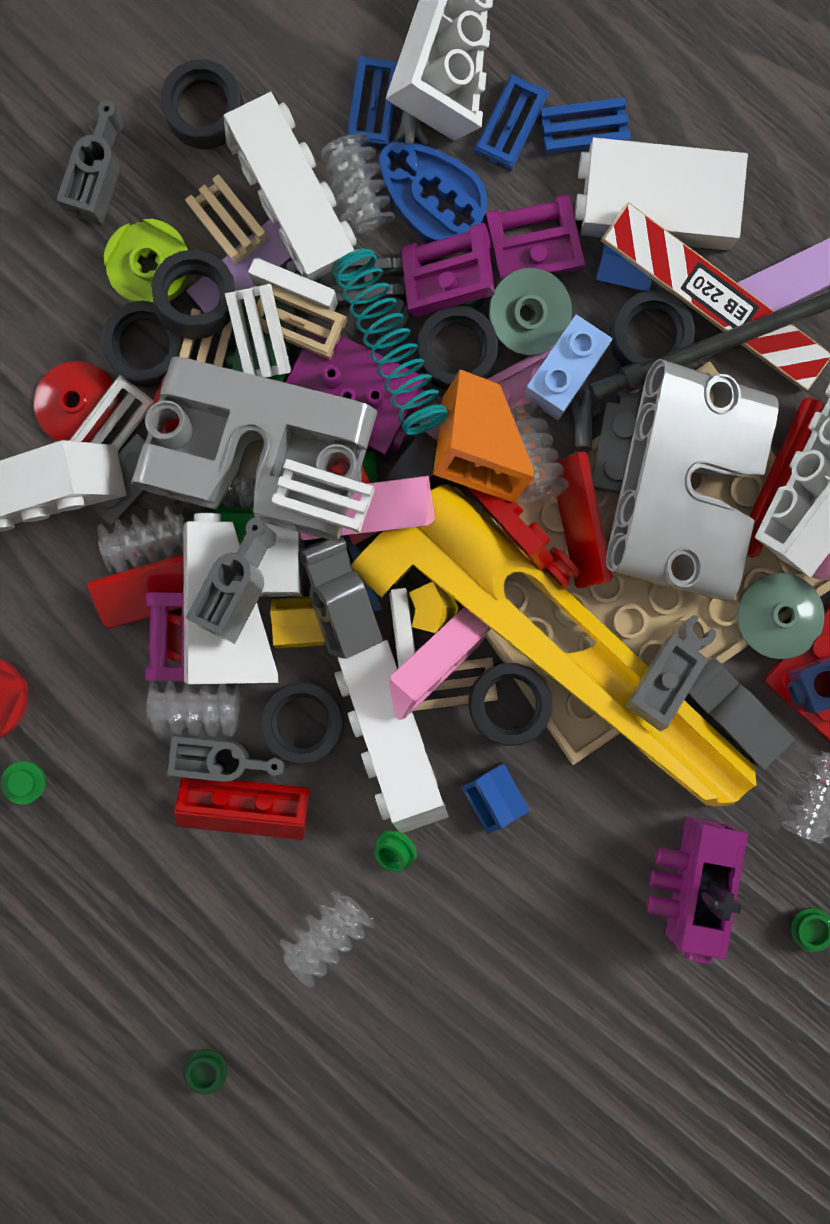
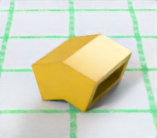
(433, 607)
(295, 623)

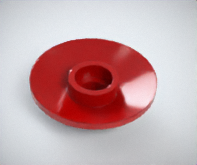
(55, 387)

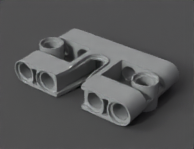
(227, 411)
(659, 510)

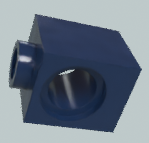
(802, 686)

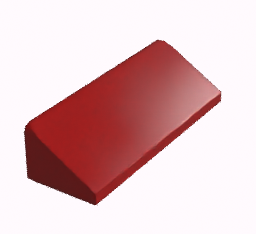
(583, 523)
(122, 596)
(242, 807)

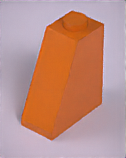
(481, 440)

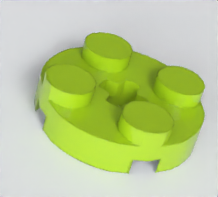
(136, 241)

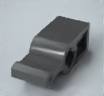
(87, 188)
(339, 599)
(226, 603)
(739, 715)
(211, 767)

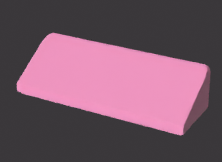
(394, 506)
(436, 661)

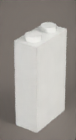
(681, 188)

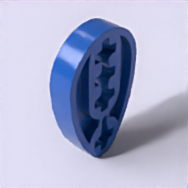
(430, 168)

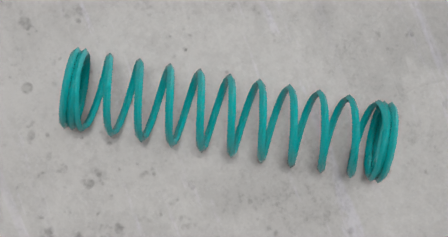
(438, 412)

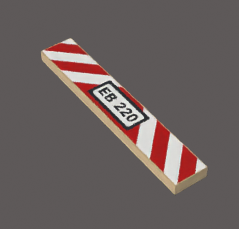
(712, 294)

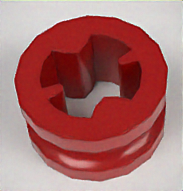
(561, 567)

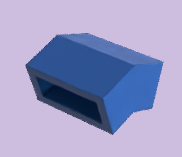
(619, 271)
(495, 798)

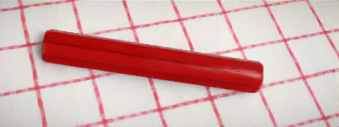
(781, 471)

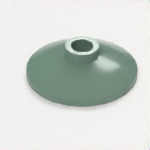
(549, 308)
(759, 616)

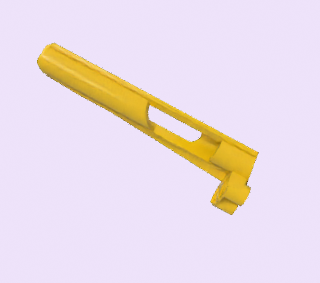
(471, 561)

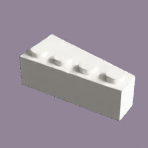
(442, 65)
(289, 188)
(57, 480)
(799, 515)
(393, 745)

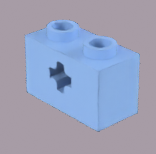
(567, 367)

